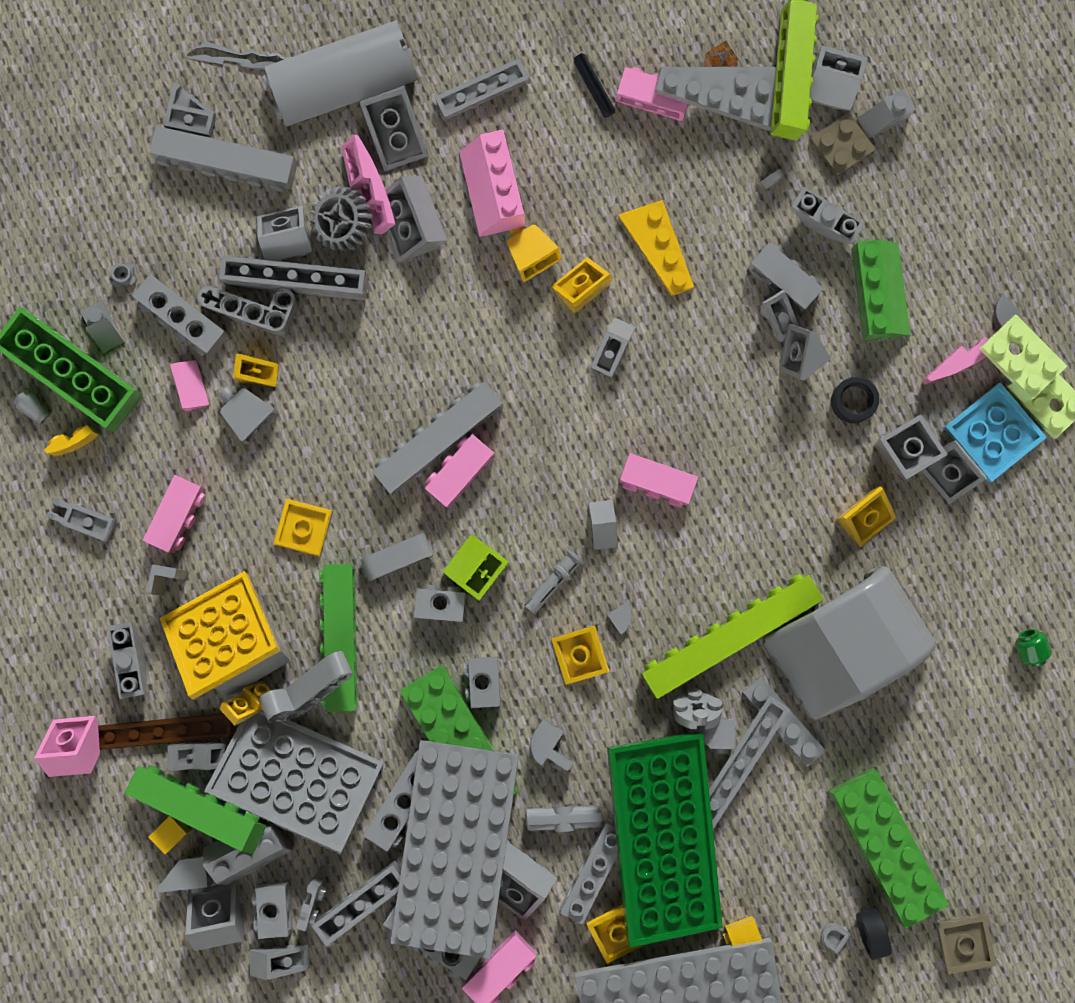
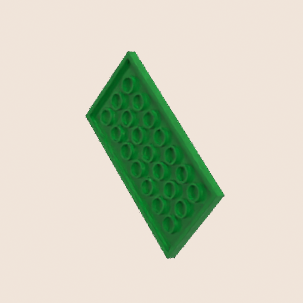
(664, 838)

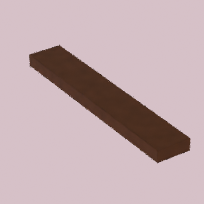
(164, 731)

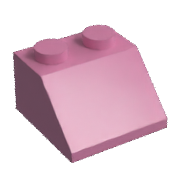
(69, 747)

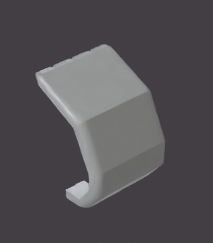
(851, 645)

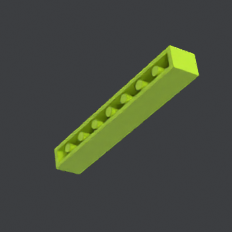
(732, 635)

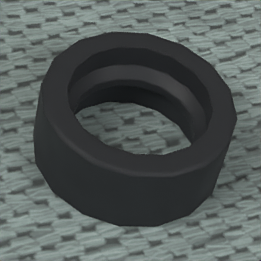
(868, 387)
(873, 934)

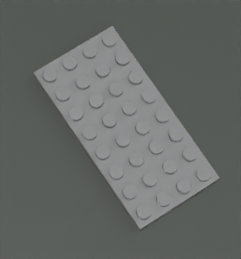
(455, 849)
(703, 976)

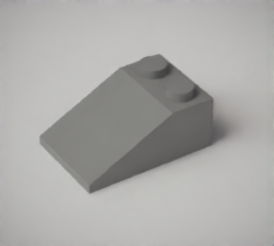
(394, 128)

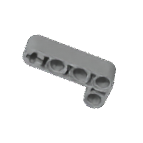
(247, 307)
(307, 690)

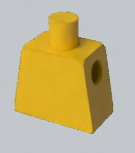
(532, 251)

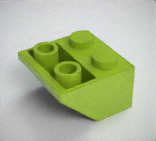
(475, 567)

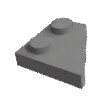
(188, 114)
(308, 914)

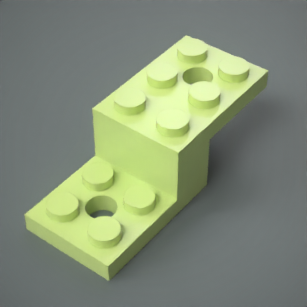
(1032, 375)

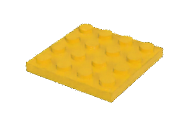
(219, 635)

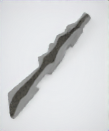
(217, 54)

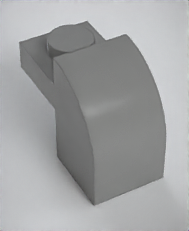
(543, 743)
(195, 755)

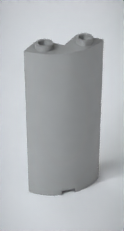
(340, 73)

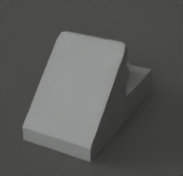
(779, 313)
(102, 327)

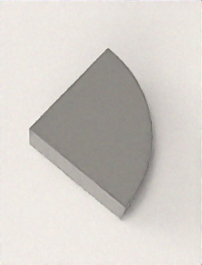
(1004, 310)
(621, 617)

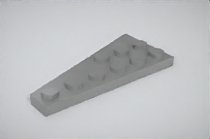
(728, 91)

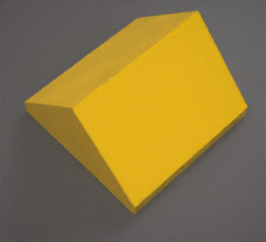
(582, 284)
(867, 516)

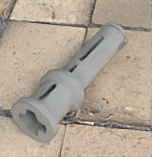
(561, 573)

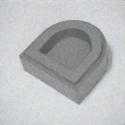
(834, 937)

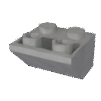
(836, 78)

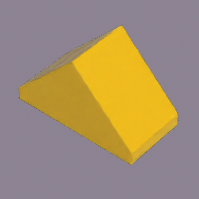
(255, 371)

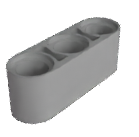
(396, 557)

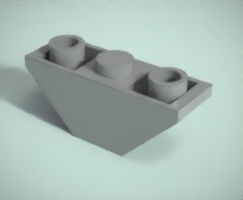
(826, 217)
(128, 660)

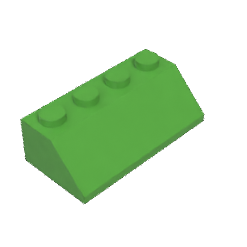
(880, 290)

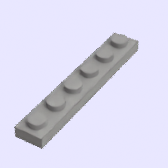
(745, 756)

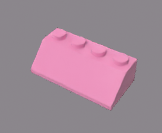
(492, 184)

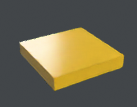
(303, 527)

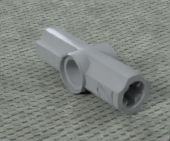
(563, 818)

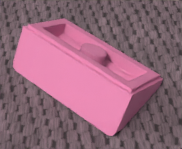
(189, 385)

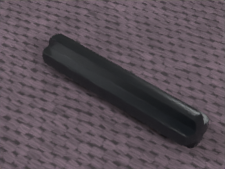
(594, 85)

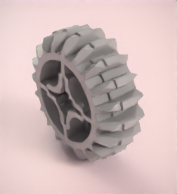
(334, 236)

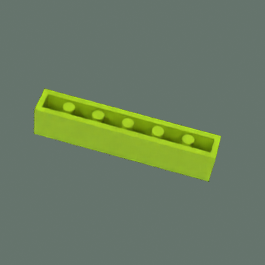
(794, 69)

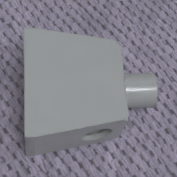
(245, 413)

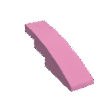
(366, 179)
(956, 362)

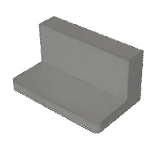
(158, 578)

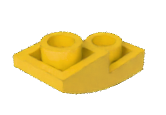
(64, 444)
(246, 704)

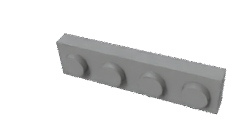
(482, 89)
(791, 729)

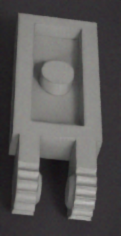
(84, 520)

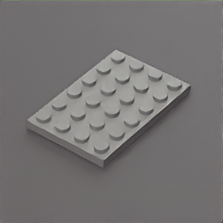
(295, 779)

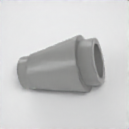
(31, 406)

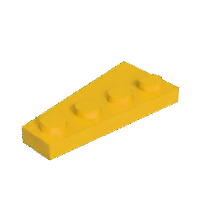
(656, 239)

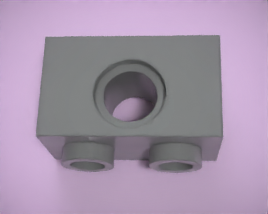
(425, 603)
(483, 697)
(272, 925)

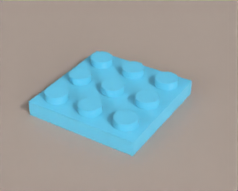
(995, 432)

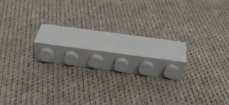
(223, 158)
(294, 276)
(437, 438)

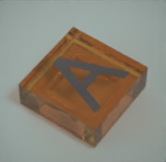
(722, 56)

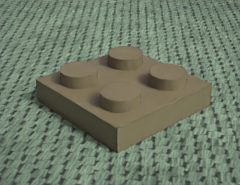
(842, 144)
(965, 944)

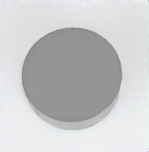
(772, 179)

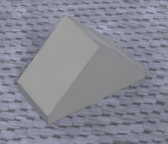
(603, 524)

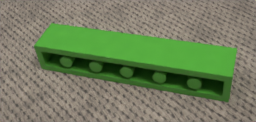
(339, 630)
(195, 809)

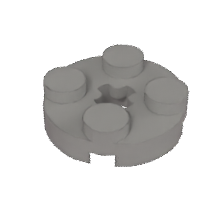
(706, 707)

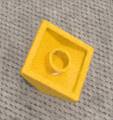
(582, 655)
(610, 934)

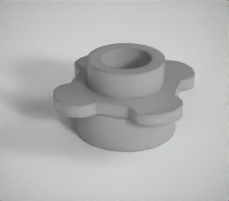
(117, 270)

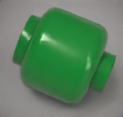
(1033, 647)

